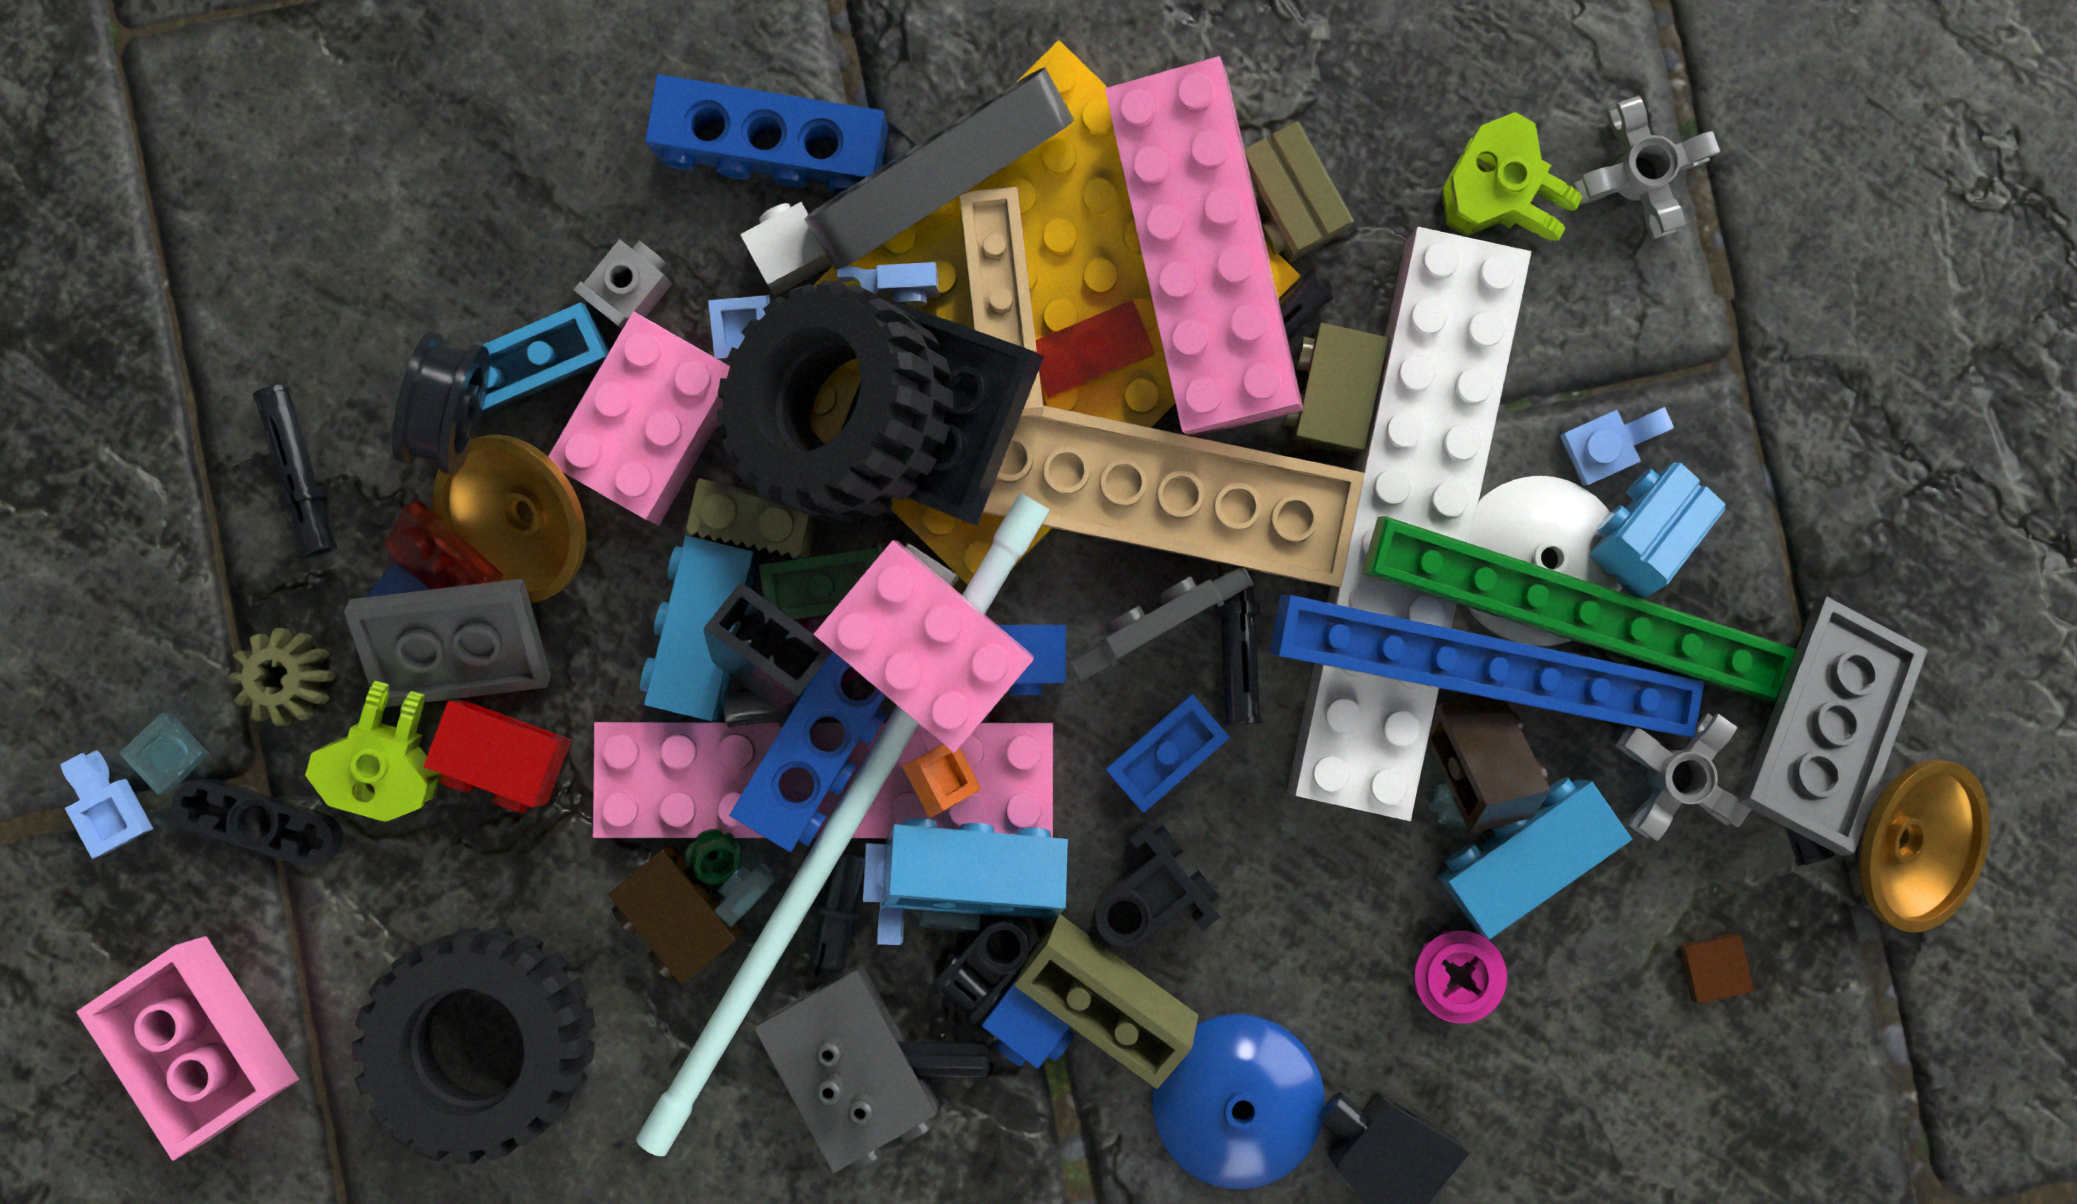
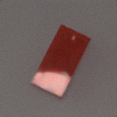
(1092, 349)

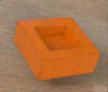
(941, 779)

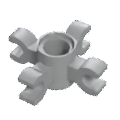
(1630, 126)
(1657, 812)

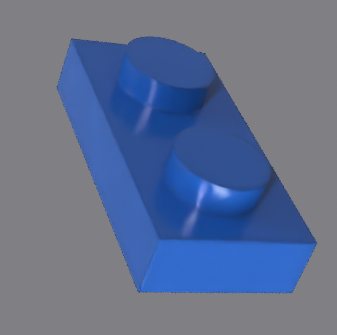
(1167, 753)

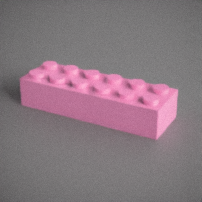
(1204, 248)

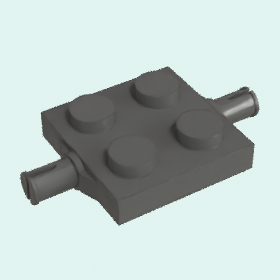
(1177, 604)

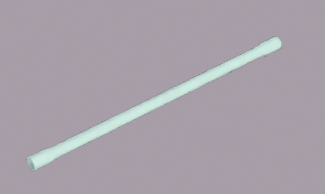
(676, 1103)

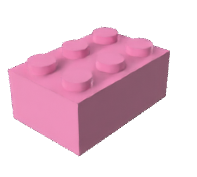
(643, 419)
(924, 645)
(187, 1046)

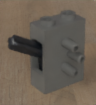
(856, 1071)

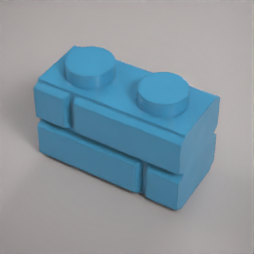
(1657, 529)

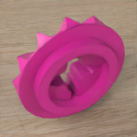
(1486, 972)

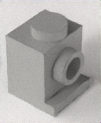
(639, 296)

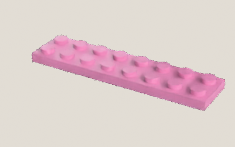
(691, 774)

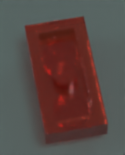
(437, 551)

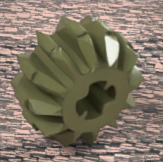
(263, 670)

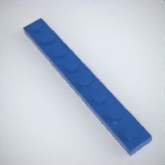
(1484, 666)

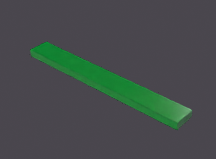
(1576, 609)

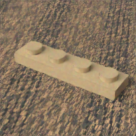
(999, 272)

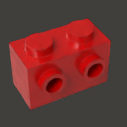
(496, 755)

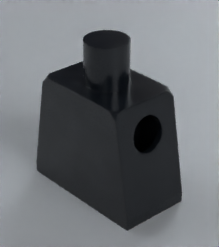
(765, 647)
(1390, 1150)

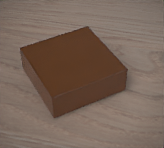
(1716, 968)

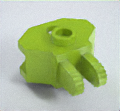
(1509, 179)
(379, 756)

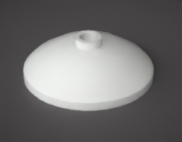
(1538, 515)

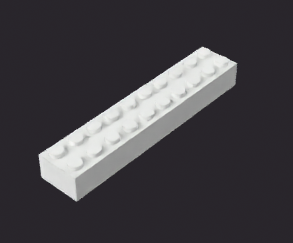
(1424, 467)

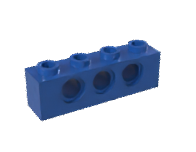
(686, 105)
(763, 802)

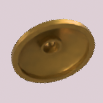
(515, 513)
(1924, 845)

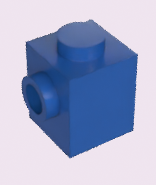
(1048, 647)
(1025, 1028)

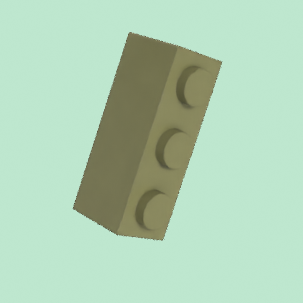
(1108, 1001)

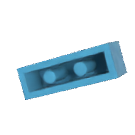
(543, 355)
(682, 673)
(1533, 857)
(975, 870)

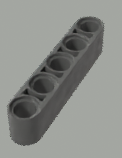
(939, 168)

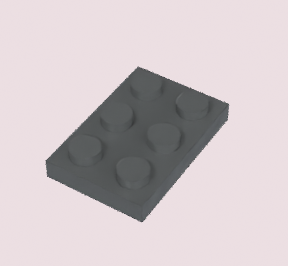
(450, 641)

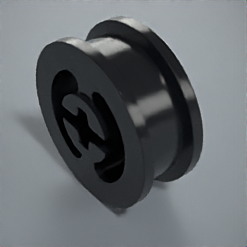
(440, 403)

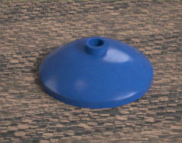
(1233, 1062)

